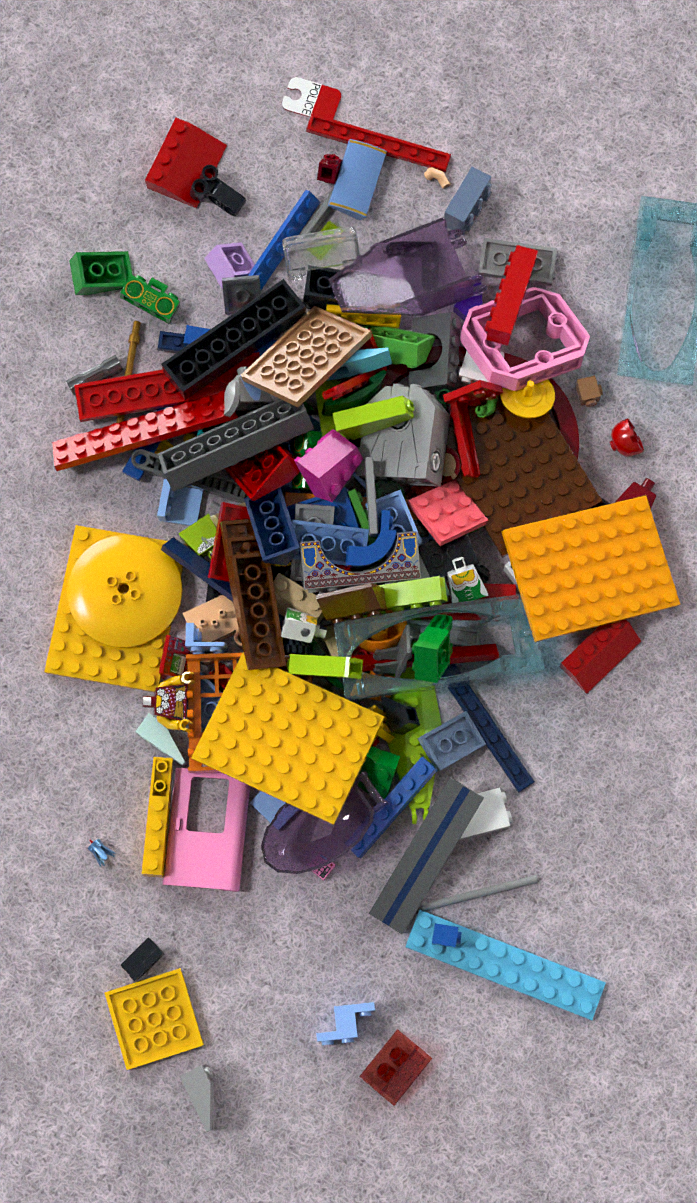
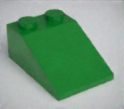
(99, 271)
(381, 770)

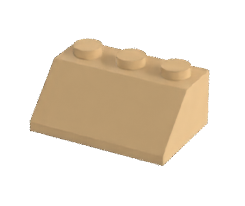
(294, 596)

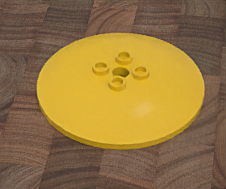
(129, 617)

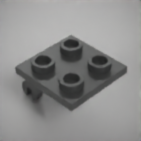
(400, 654)

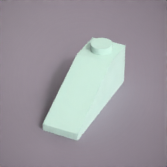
(160, 738)

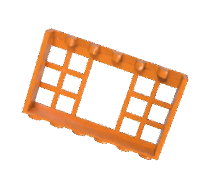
(194, 699)

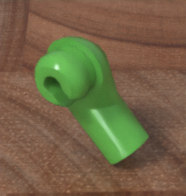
(487, 409)

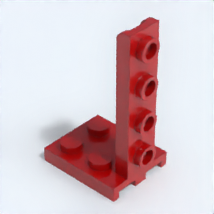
(356, 381)
(459, 400)

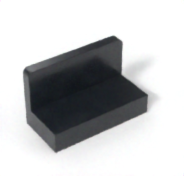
(142, 959)

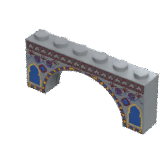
(321, 573)

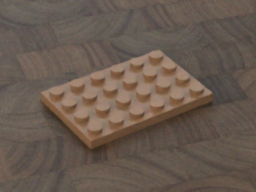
(306, 356)

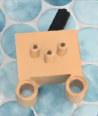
(215, 619)

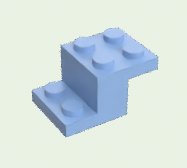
(346, 1023)

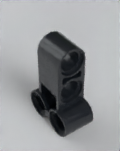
(217, 192)

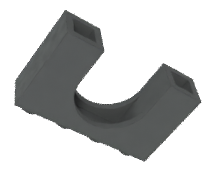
(444, 373)

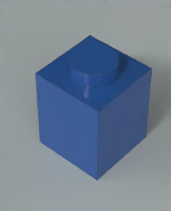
(446, 935)

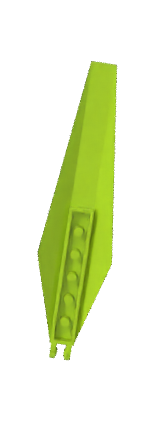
(408, 746)

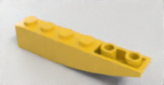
(157, 818)

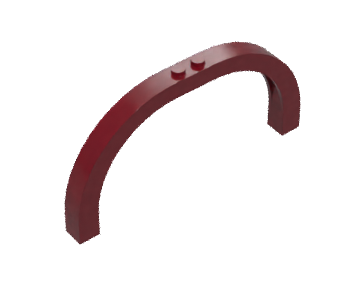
(561, 408)

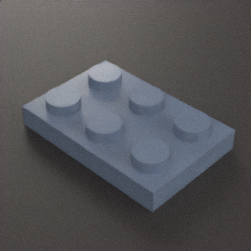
(451, 741)

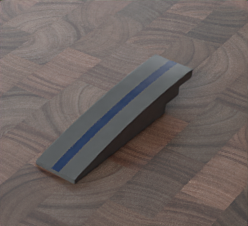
(426, 855)

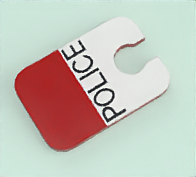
(314, 99)

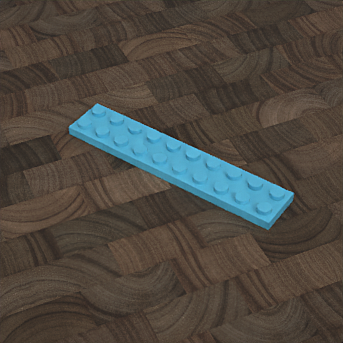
(510, 967)

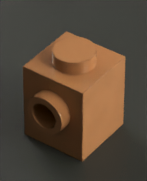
(588, 391)

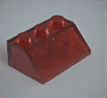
(395, 1067)

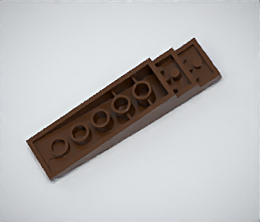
(252, 596)

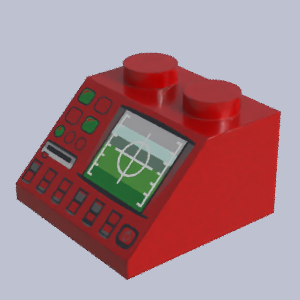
(173, 658)

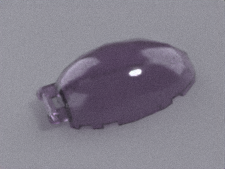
(302, 843)

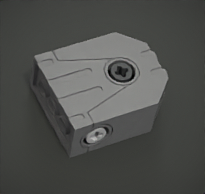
(412, 449)

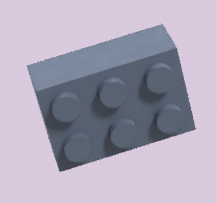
(468, 200)

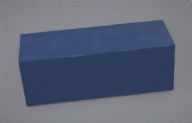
(273, 528)

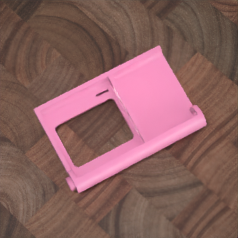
(206, 857)

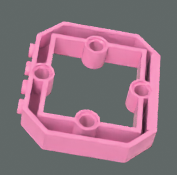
(561, 325)

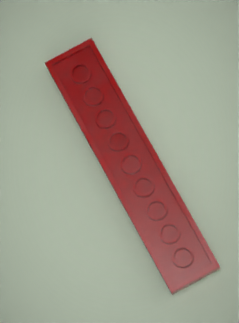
(142, 392)
(140, 431)

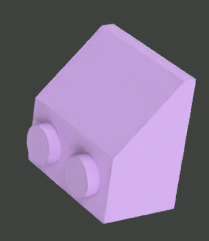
(229, 261)

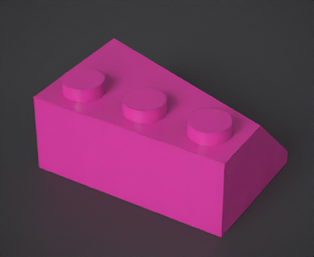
(329, 465)

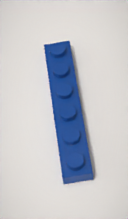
(291, 227)
(397, 802)

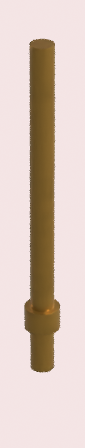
(134, 340)

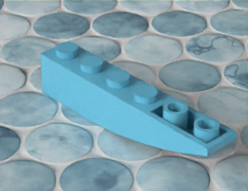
(362, 362)

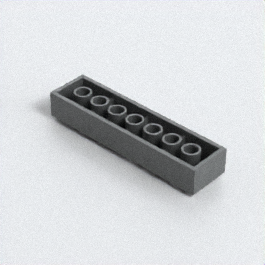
(233, 442)

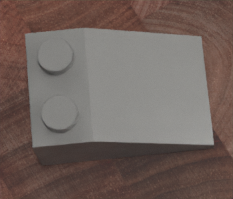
(200, 1090)

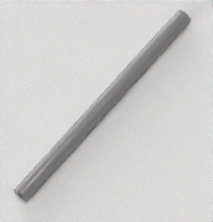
(479, 893)

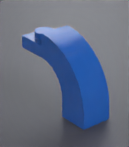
(368, 555)

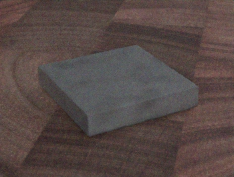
(239, 291)

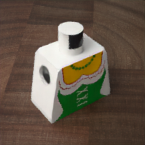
(465, 582)
(301, 626)

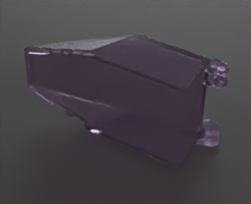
(407, 274)

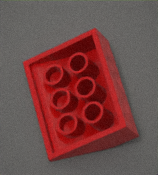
(182, 161)
(264, 471)

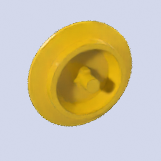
(531, 400)

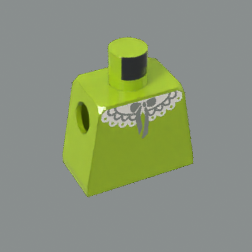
(200, 536)

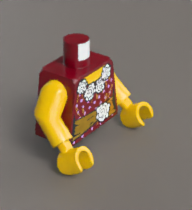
(170, 702)

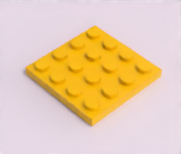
(153, 1019)

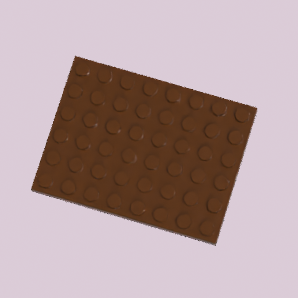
(523, 471)

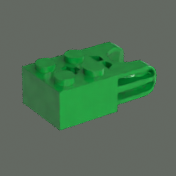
(433, 649)

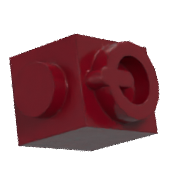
(329, 168)

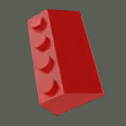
(600, 653)

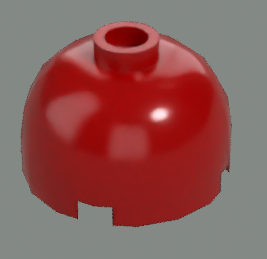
(625, 439)

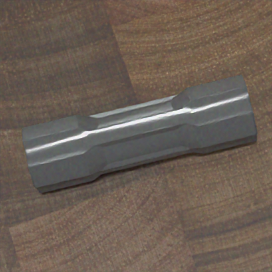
(106, 368)

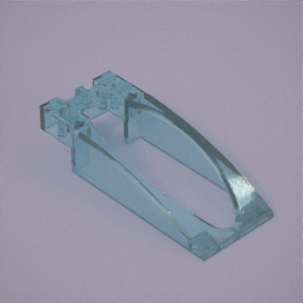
(630, 360)
(524, 661)

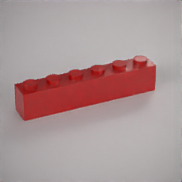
(511, 296)

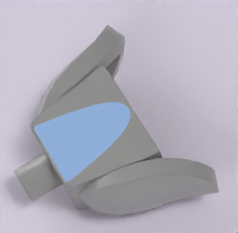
(243, 396)

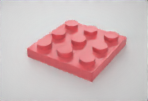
(447, 512)

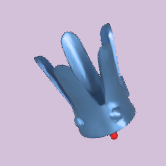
(100, 851)

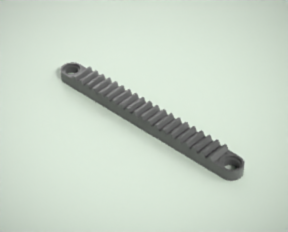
(214, 483)

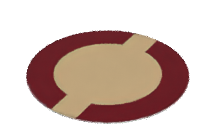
(451, 465)

